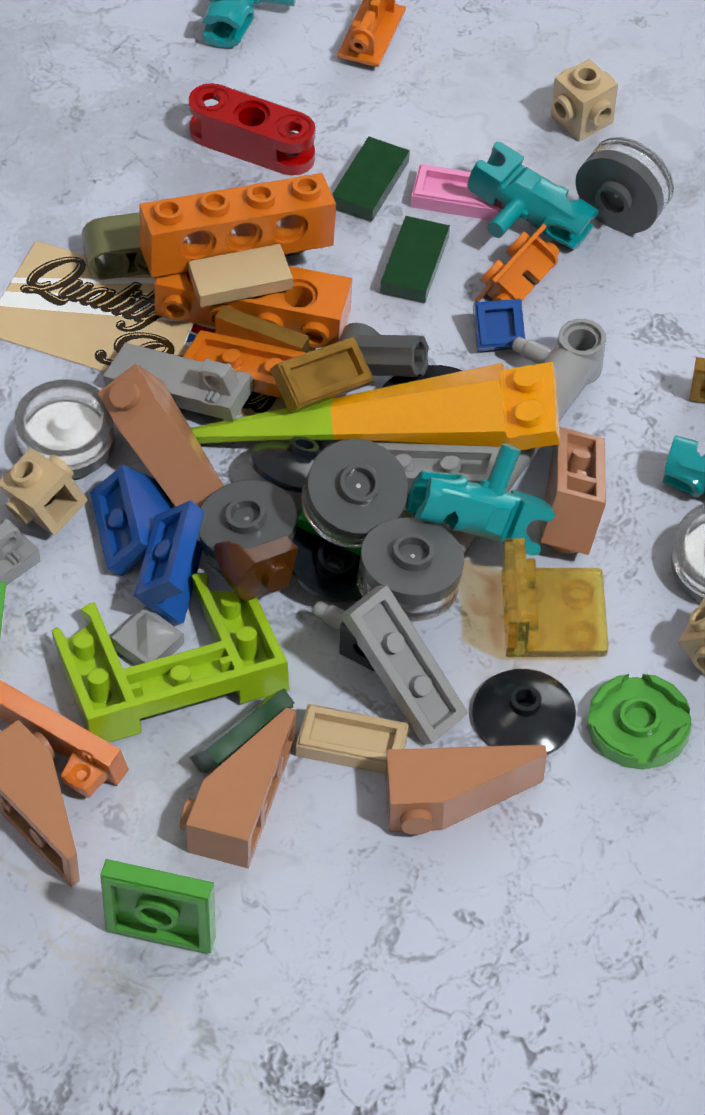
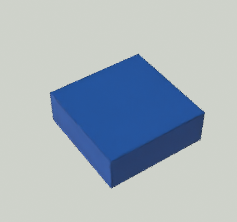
(497, 324)

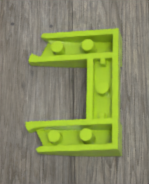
(115, 699)

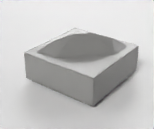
(147, 638)

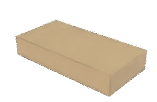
(240, 275)
(349, 738)

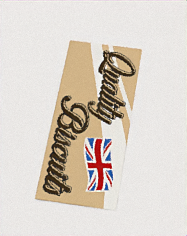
(87, 320)

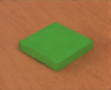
(158, 906)

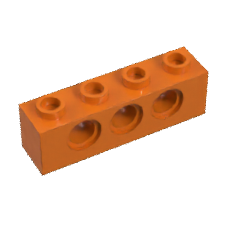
(231, 220)
(314, 306)

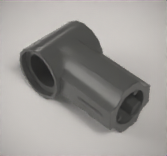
(389, 353)

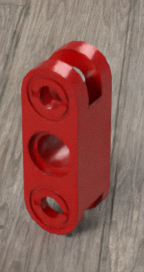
(252, 129)

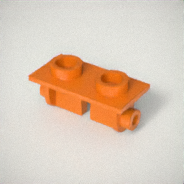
(371, 31)
(530, 257)

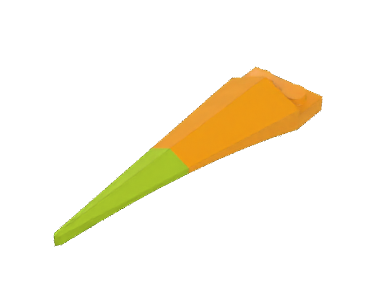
(451, 409)

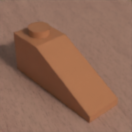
(160, 435)
(575, 492)
(446, 785)
(238, 795)
(34, 799)

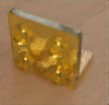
(551, 608)

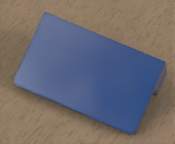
(125, 516)
(170, 562)

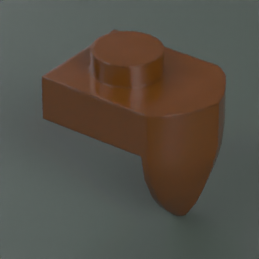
(257, 569)

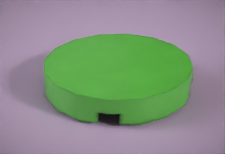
(639, 721)

